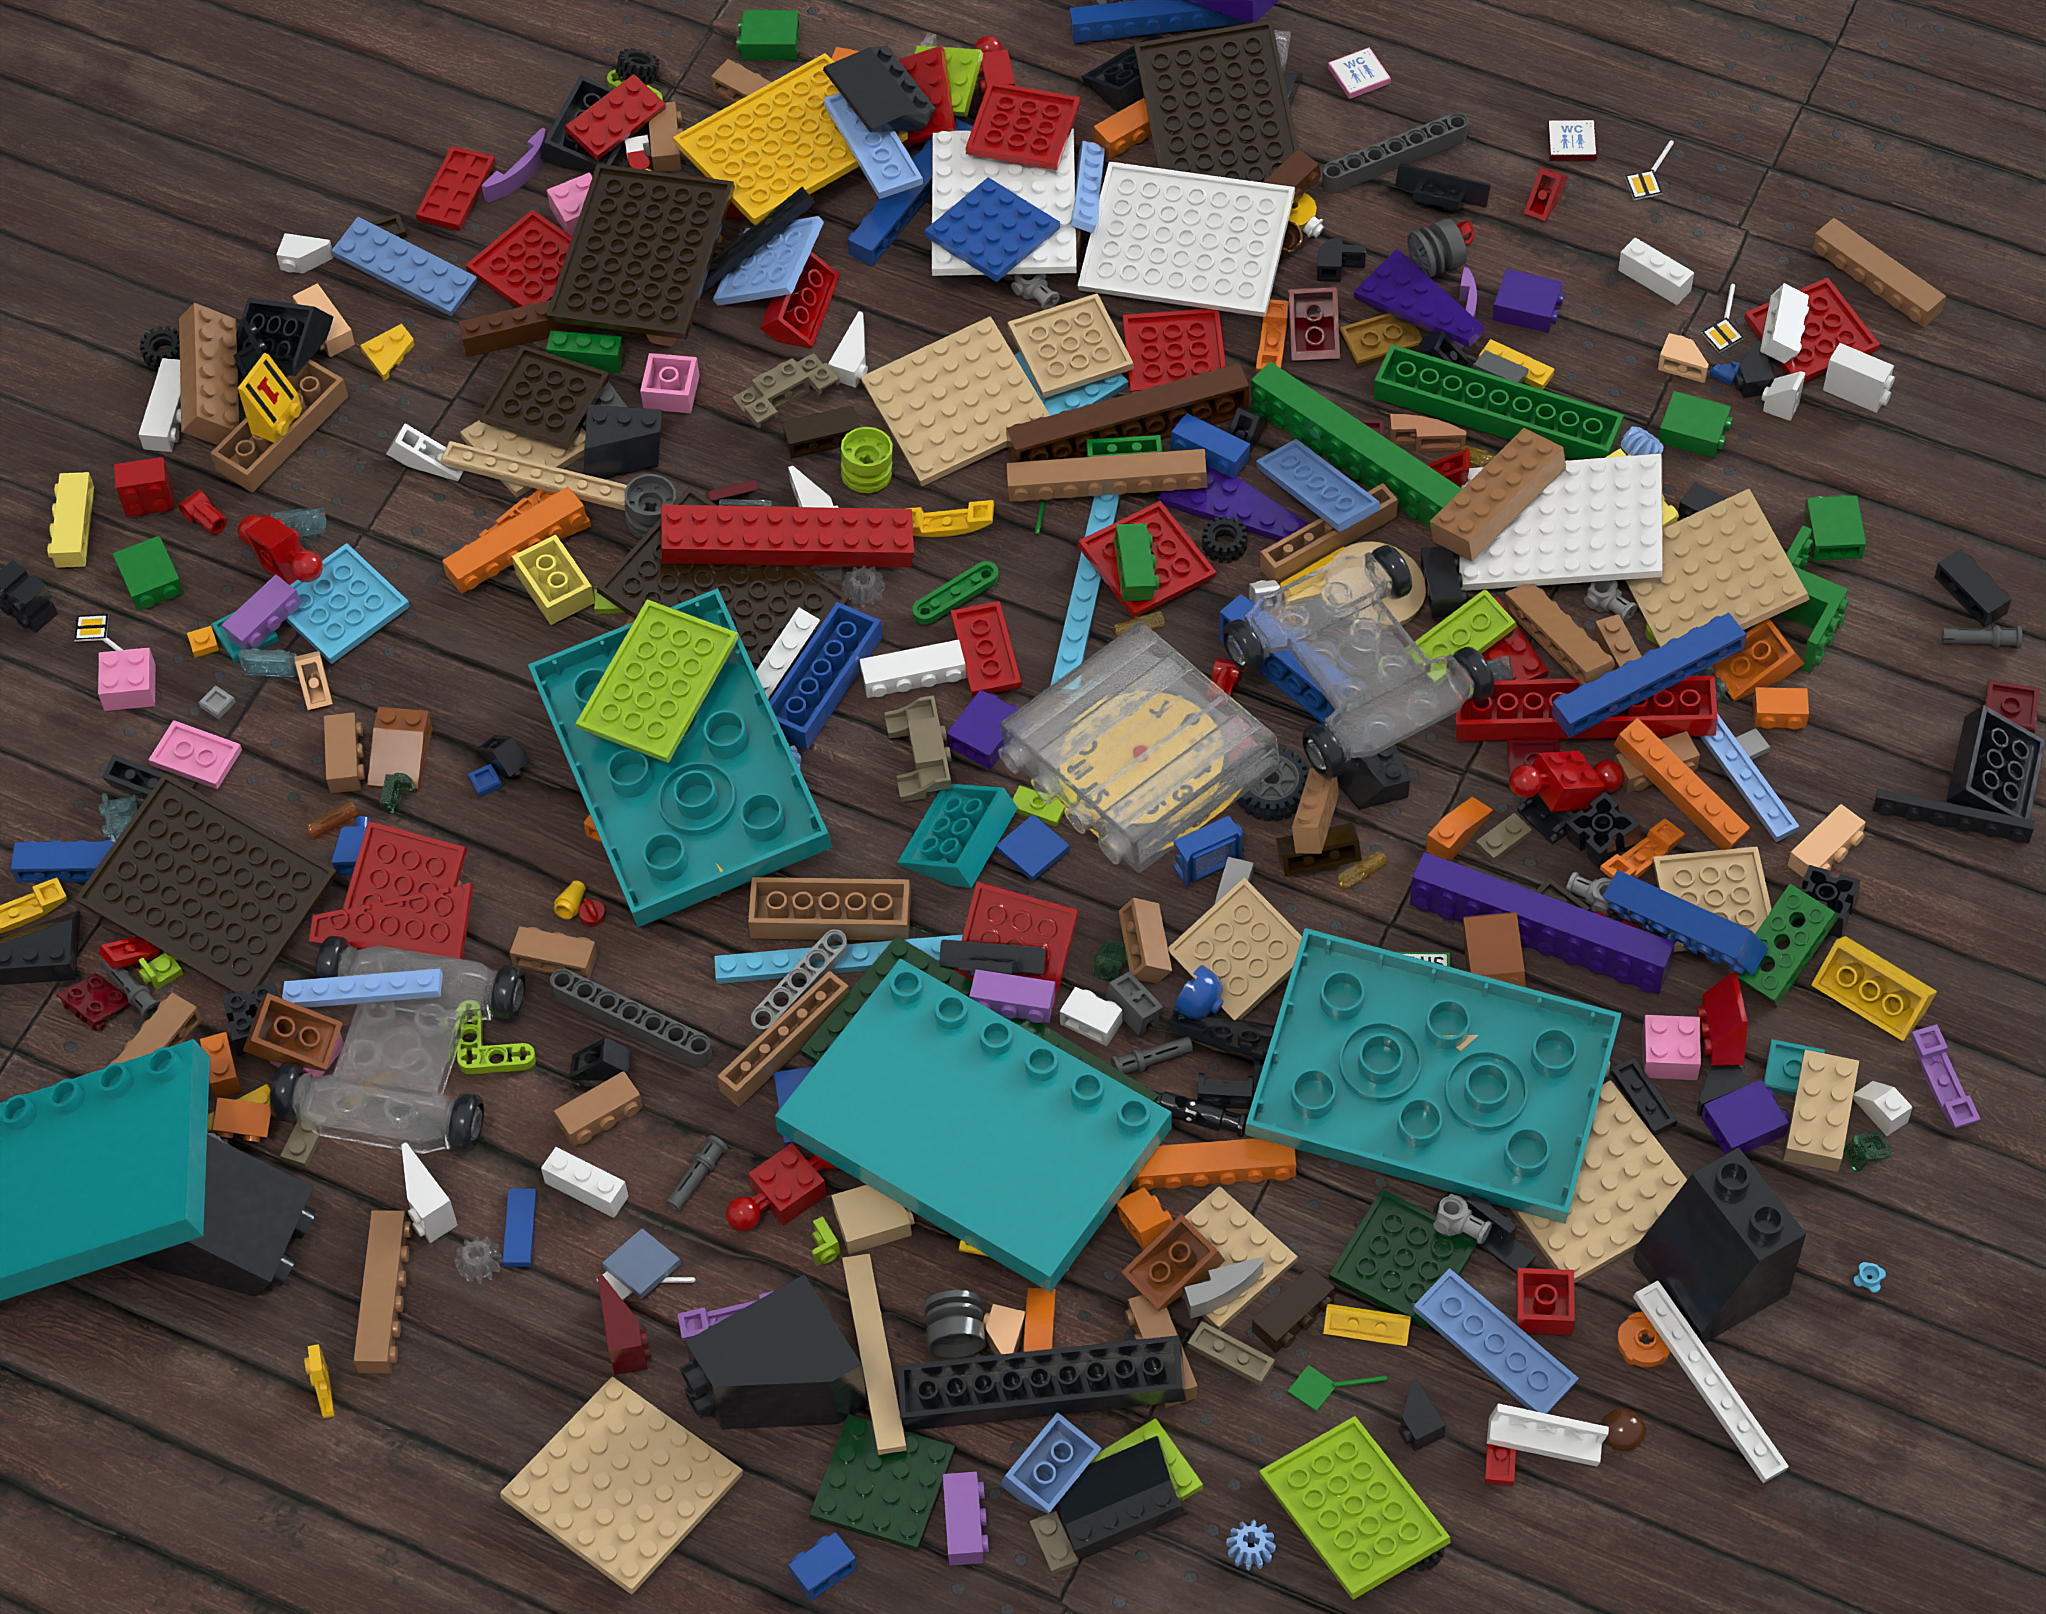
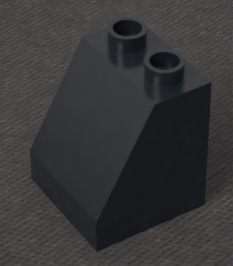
(246, 1225)
(1722, 1246)
(775, 1365)

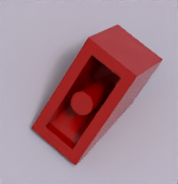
(1545, 193)

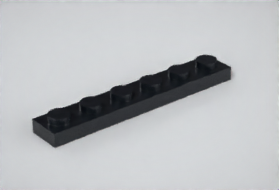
(757, 235)
(1953, 816)

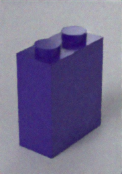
(1528, 300)
(978, 729)
(1745, 1118)

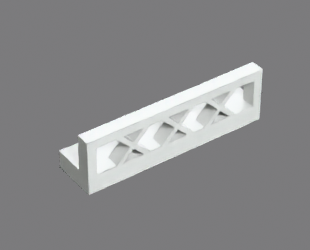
(1546, 1434)

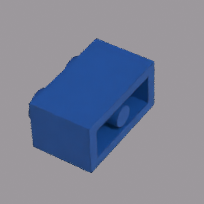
(822, 1566)

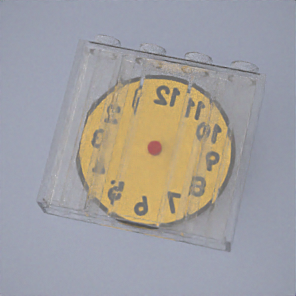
(1138, 747)

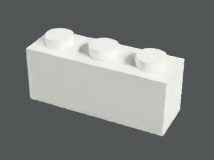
(1656, 271)
(1784, 324)
(584, 1182)

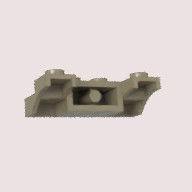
(782, 386)
(926, 737)

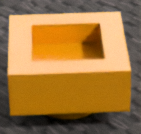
(202, 641)

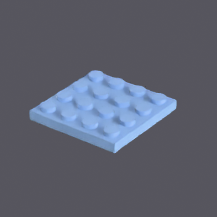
(773, 266)

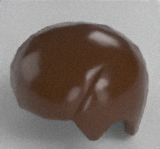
(1292, 239)
(1625, 1429)

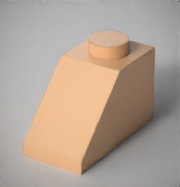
(1683, 359)
(313, 680)
(1004, 1329)

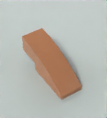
(1425, 433)

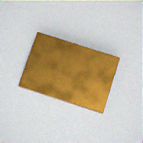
(1371, 338)

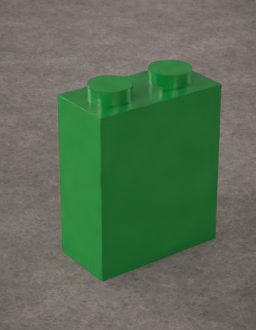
(769, 34)
(1695, 424)
(1835, 527)
(148, 573)

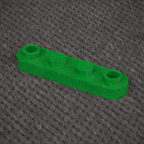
(955, 592)

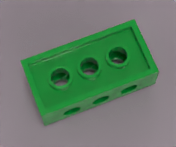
(1803, 942)

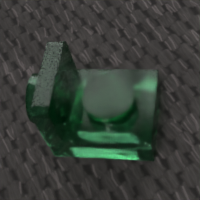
(391, 794)
(1110, 960)
(1867, 1148)

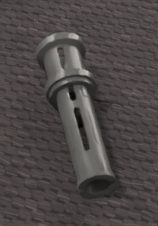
(1995, 636)
(137, 994)
(1137, 1056)
(703, 1163)

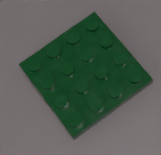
(1399, 1255)
(883, 1493)

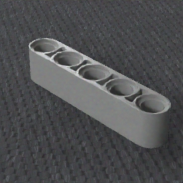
(804, 971)

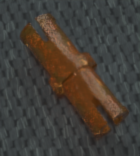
(316, 828)

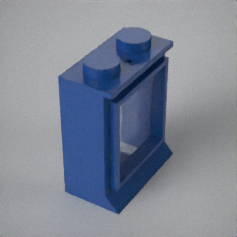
(1207, 850)

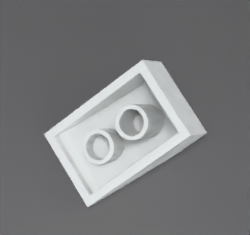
(429, 1204)

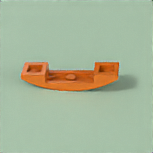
(1273, 334)
(1639, 859)
(1039, 1319)

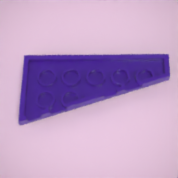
(1413, 296)
(1238, 500)

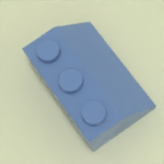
(1050, 1465)

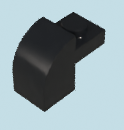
(1334, 255)

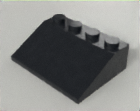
(1118, 79)
(881, 91)
(560, 146)
(288, 330)
(1996, 765)
(1121, 1498)

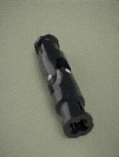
(1209, 1115)

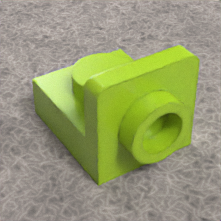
(159, 971)
(827, 1243)

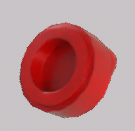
(1466, 228)
(591, 912)

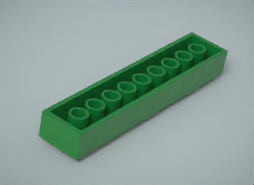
(1495, 404)
(1350, 443)

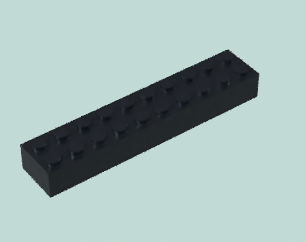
(1041, 1383)

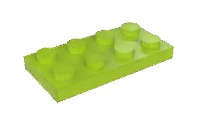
(1474, 625)

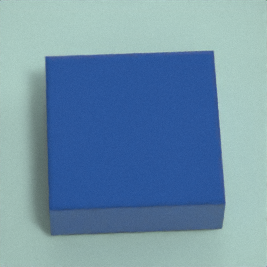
(485, 780)

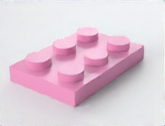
(195, 754)

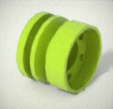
(866, 460)

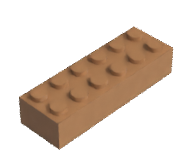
(208, 374)
(252, 459)
(1498, 494)
(816, 905)

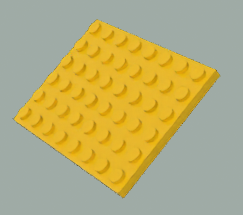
(773, 141)

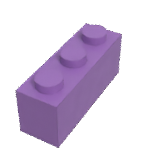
(262, 613)
(1014, 995)
(964, 1518)

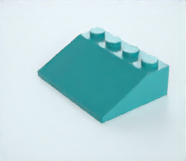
(959, 833)

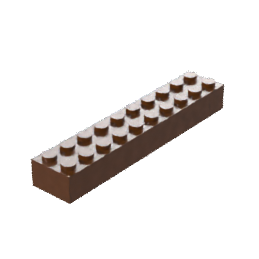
(1147, 412)

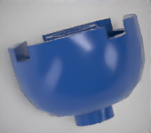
(1200, 995)

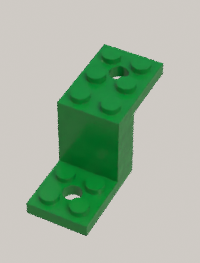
(1824, 609)

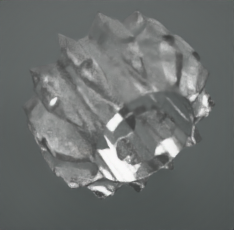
(863, 585)
(484, 1251)

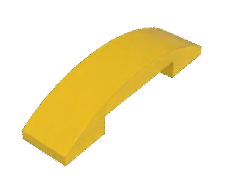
(952, 521)
(33, 906)

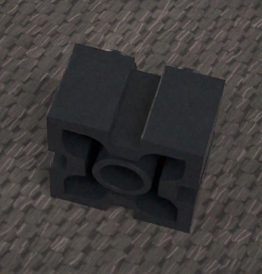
(25, 597)
(1603, 830)
(1837, 894)
(242, 1010)

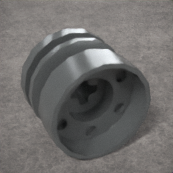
(1437, 247)
(644, 501)
(954, 1324)

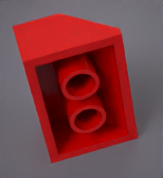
(1724, 1022)

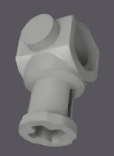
(1035, 287)
(1609, 599)
(1591, 891)
(1455, 1218)

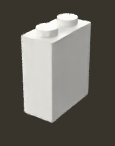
(1859, 378)

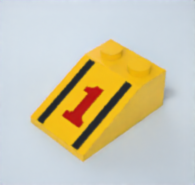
(269, 400)

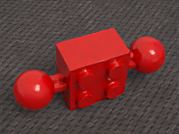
(994, 65)
(279, 549)
(1565, 780)
(782, 1184)

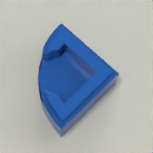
(1725, 372)

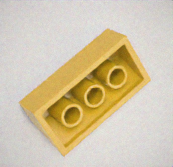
(1873, 988)

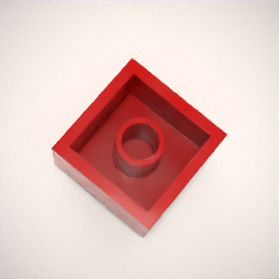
(144, 487)
(1545, 1301)

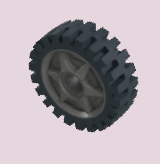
(1284, 795)

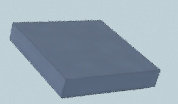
(641, 1263)

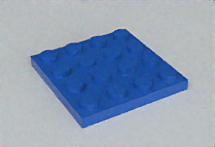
(992, 229)

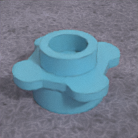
(1873, 1270)

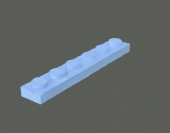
(1087, 186)
(1750, 783)
(364, 988)

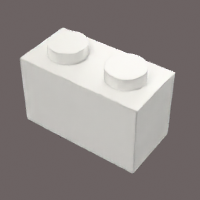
(1091, 1016)

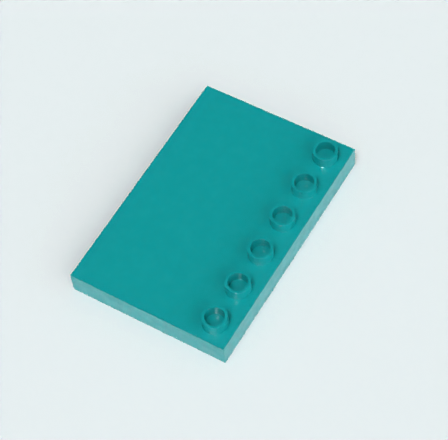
(721, 798)
(1375, 1084)
(974, 1124)
(103, 1168)

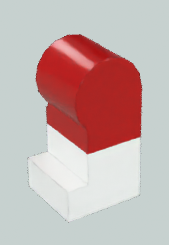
(637, 152)

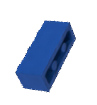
(1222, 450)

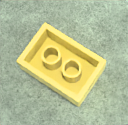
(553, 579)

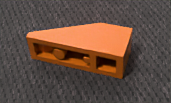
(1457, 829)

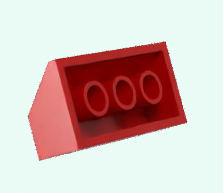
(798, 316)

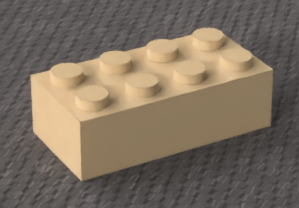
(1821, 1110)

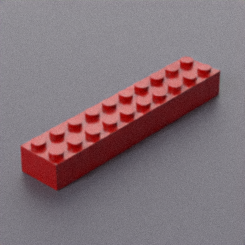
(786, 536)
(1526, 707)

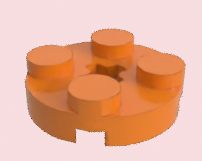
(1635, 1351)

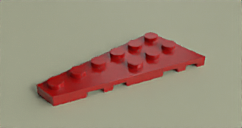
(416, 922)

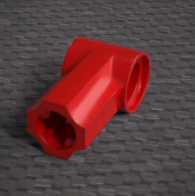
(200, 509)
(1225, 675)

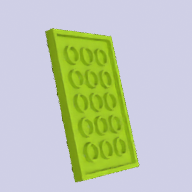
(657, 680)
(1354, 1507)

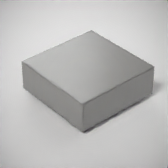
(217, 702)
(1753, 743)

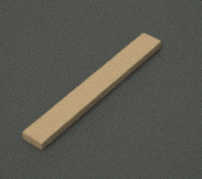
(534, 474)
(874, 1354)

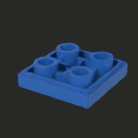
(1032, 847)

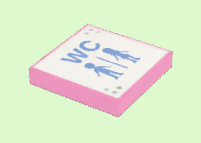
(1359, 73)

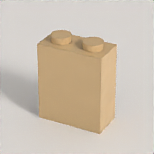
(870, 1218)

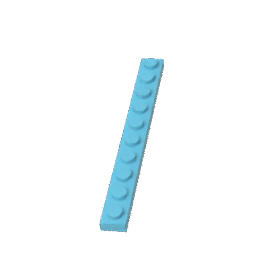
(1084, 594)
(779, 963)

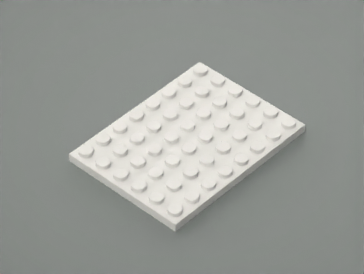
(1047, 189)
(1187, 239)
(1584, 527)

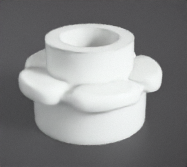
(1313, 227)

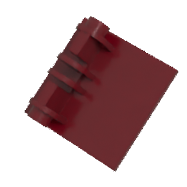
(93, 1001)

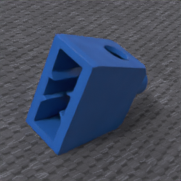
(349, 847)

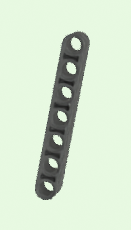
(1394, 151)
(639, 1026)

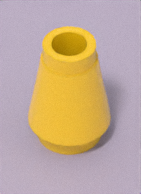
(569, 900)

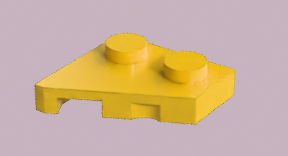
(388, 349)
(319, 1377)

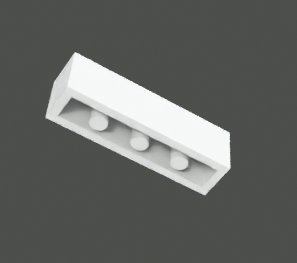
(163, 412)
(913, 668)

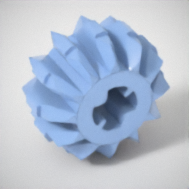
(1640, 442)
(1262, 1545)

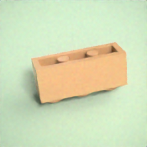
(340, 334)
(1828, 841)

